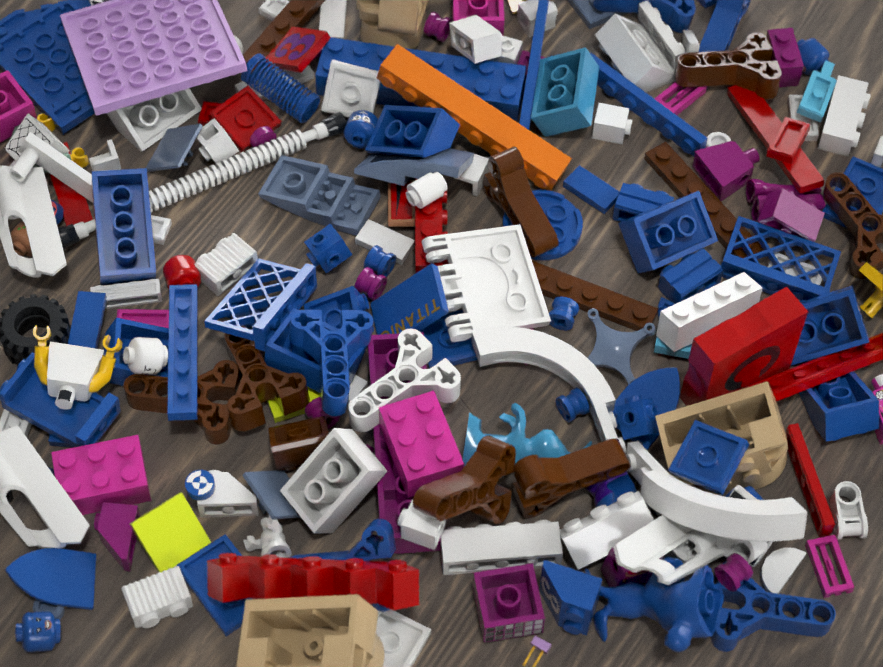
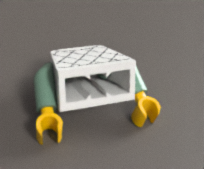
(42, 128)

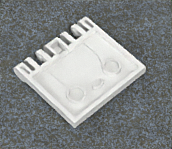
(490, 277)

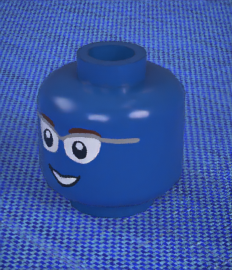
(360, 128)

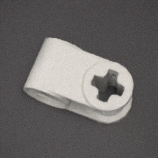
(848, 516)

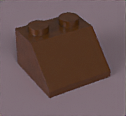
(296, 441)

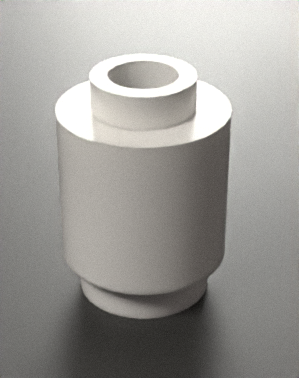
(426, 189)

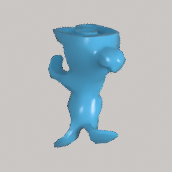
(544, 444)

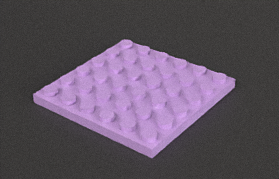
(150, 49)

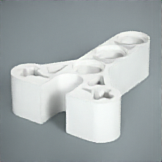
(413, 353)

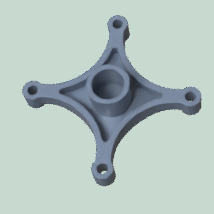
(615, 348)

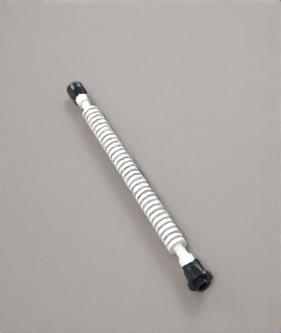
(221, 171)

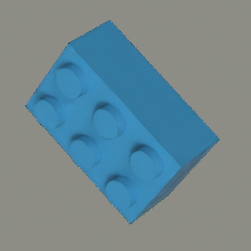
(565, 92)

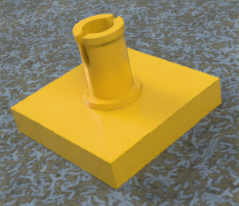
(875, 301)

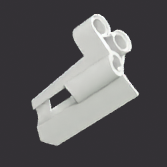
(33, 205)
(26, 471)
(693, 547)

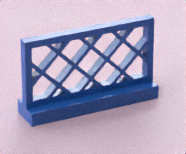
(774, 278)
(293, 295)

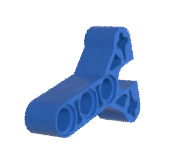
(675, 13)
(723, 25)
(332, 351)
(366, 548)
(747, 621)

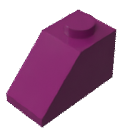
(116, 532)

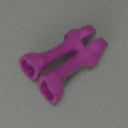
(757, 190)

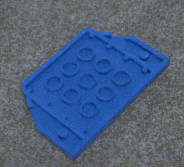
(43, 63)

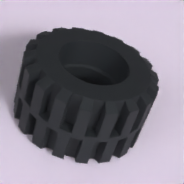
(23, 317)

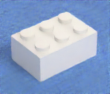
(333, 480)

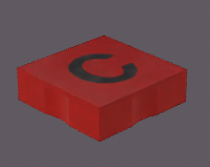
(744, 348)

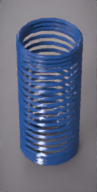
(306, 104)

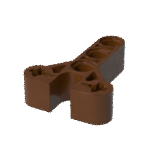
(744, 66)
(510, 190)
(865, 241)
(259, 385)
(210, 388)
(549, 479)
(473, 486)

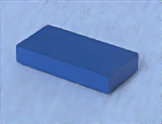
(591, 189)

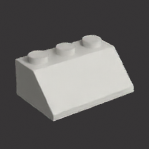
(635, 53)
(149, 120)

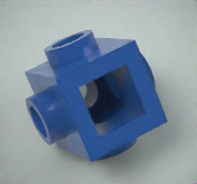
(327, 249)
(637, 417)

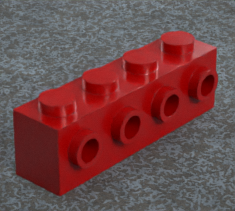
(429, 223)

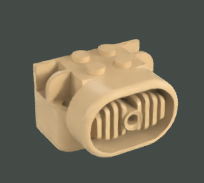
(392, 21)
(744, 413)
(310, 633)

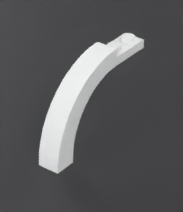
(548, 352)
(714, 513)

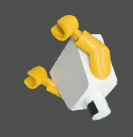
(73, 370)

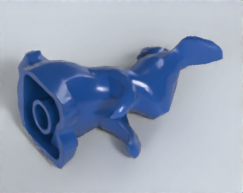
(682, 609)

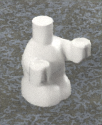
(271, 541)

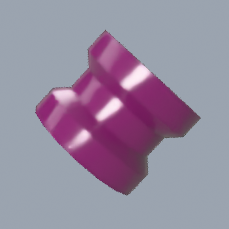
(437, 26)
(371, 283)
(315, 410)
(733, 572)

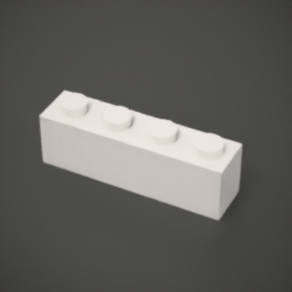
(706, 310)
(499, 546)

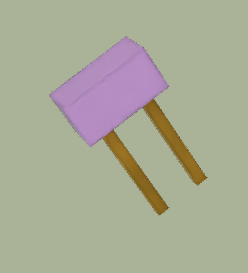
(539, 644)

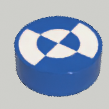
(200, 485)

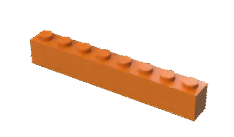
(477, 119)

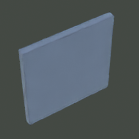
(174, 148)
(267, 489)

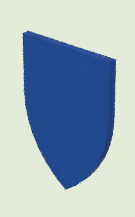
(662, 386)
(56, 576)

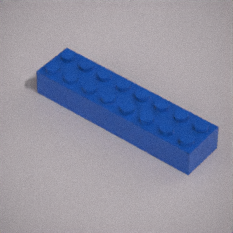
(492, 81)

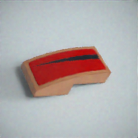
(400, 211)

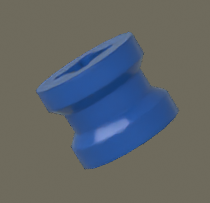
(380, 261)
(563, 312)
(572, 405)

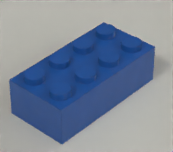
(123, 226)

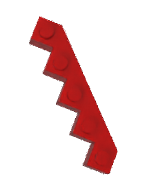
(273, 577)

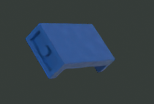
(76, 426)

